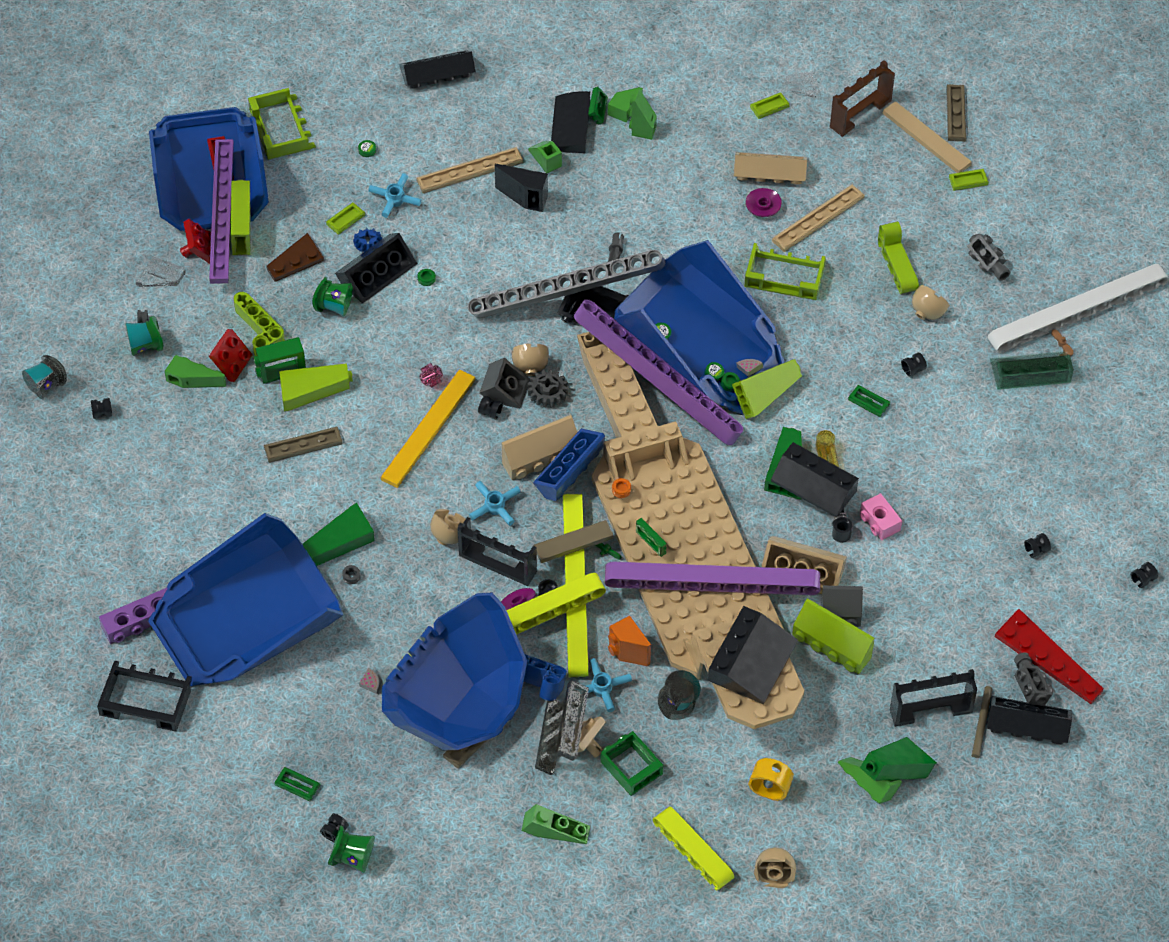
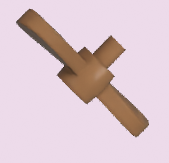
(1062, 342)

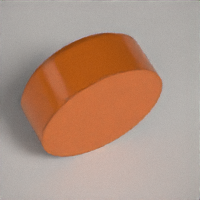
(621, 488)

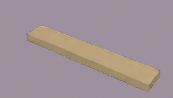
(927, 137)
(468, 170)
(818, 218)

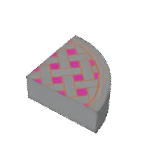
(749, 366)
(370, 681)

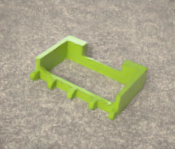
(284, 148)
(805, 290)

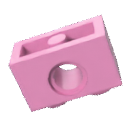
(879, 507)

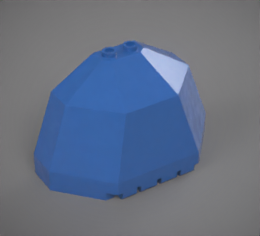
(460, 677)

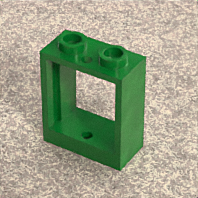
(277, 352)
(641, 779)

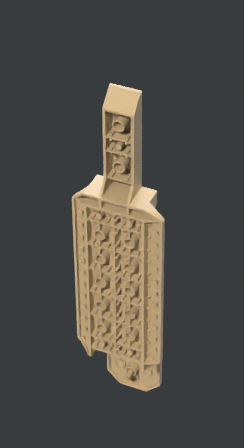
(686, 508)

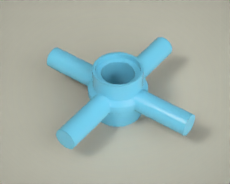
(394, 195)
(494, 497)
(604, 678)

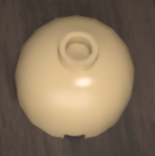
(928, 304)
(530, 359)
(445, 526)
(775, 865)

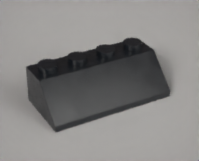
(438, 68)
(377, 267)
(815, 479)
(1029, 720)

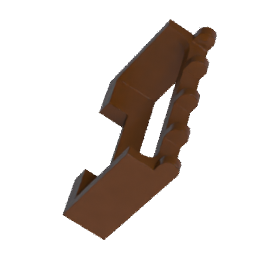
(840, 117)

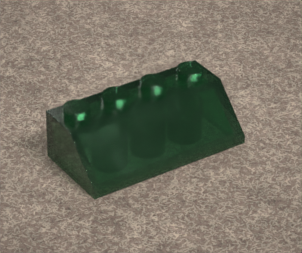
(1032, 370)

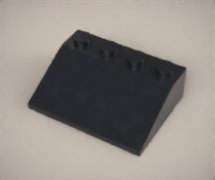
(752, 656)

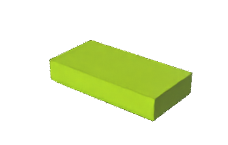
(769, 105)
(968, 179)
(345, 218)

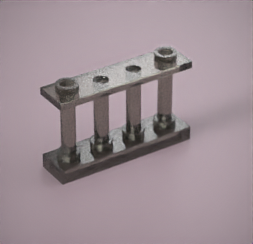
(562, 728)

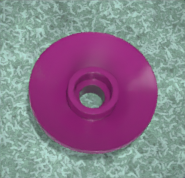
(765, 197)
(518, 597)

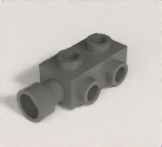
(990, 258)
(1032, 681)

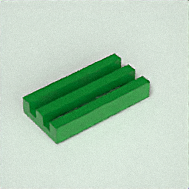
(598, 105)
(867, 403)
(651, 537)
(307, 796)

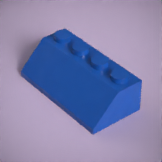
(569, 463)

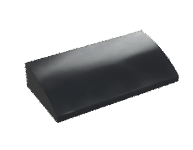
(571, 121)

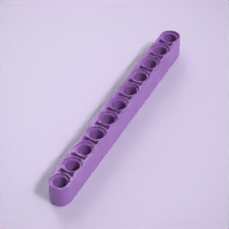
(658, 372)
(712, 578)

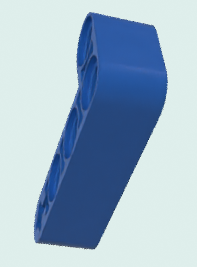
(545, 675)

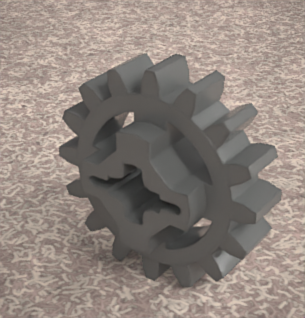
(547, 388)

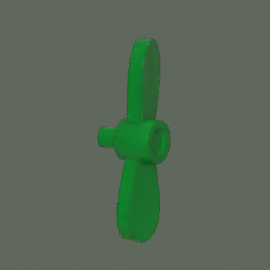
(607, 549)

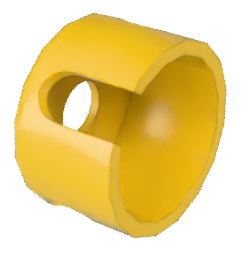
(781, 780)

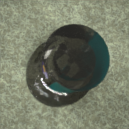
(45, 376)
(679, 695)

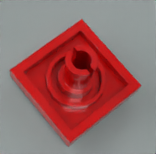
(197, 241)
(230, 355)

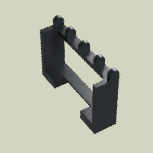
(474, 551)
(959, 703)
(163, 720)

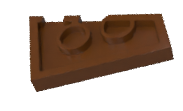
(295, 259)

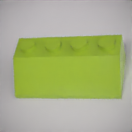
(833, 637)

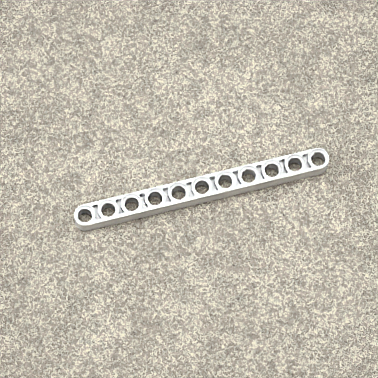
(1078, 307)

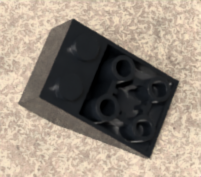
(522, 186)

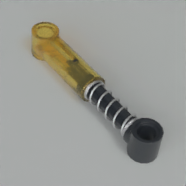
(841, 522)

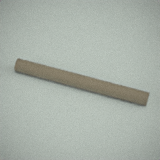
(982, 722)

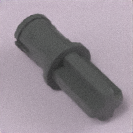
(616, 247)

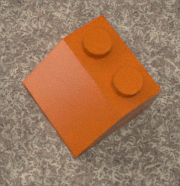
(629, 642)

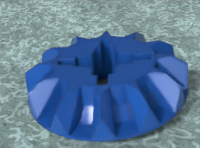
(360, 239)

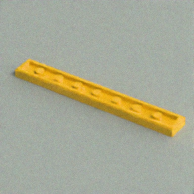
(428, 428)

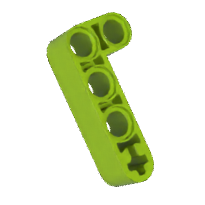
(898, 262)
(259, 320)

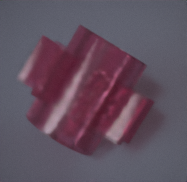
(431, 375)

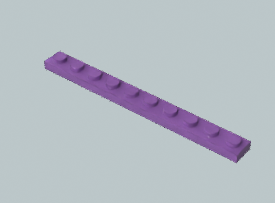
(221, 212)

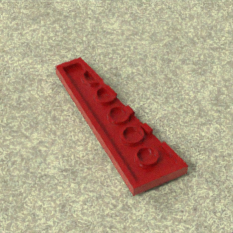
(1025, 636)

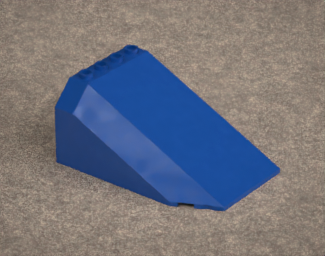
(185, 168)
(708, 319)
(243, 604)

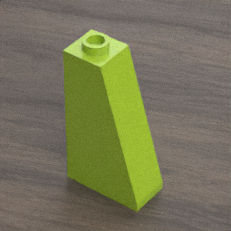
(240, 218)
(312, 384)
(763, 388)

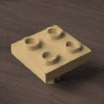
(589, 731)

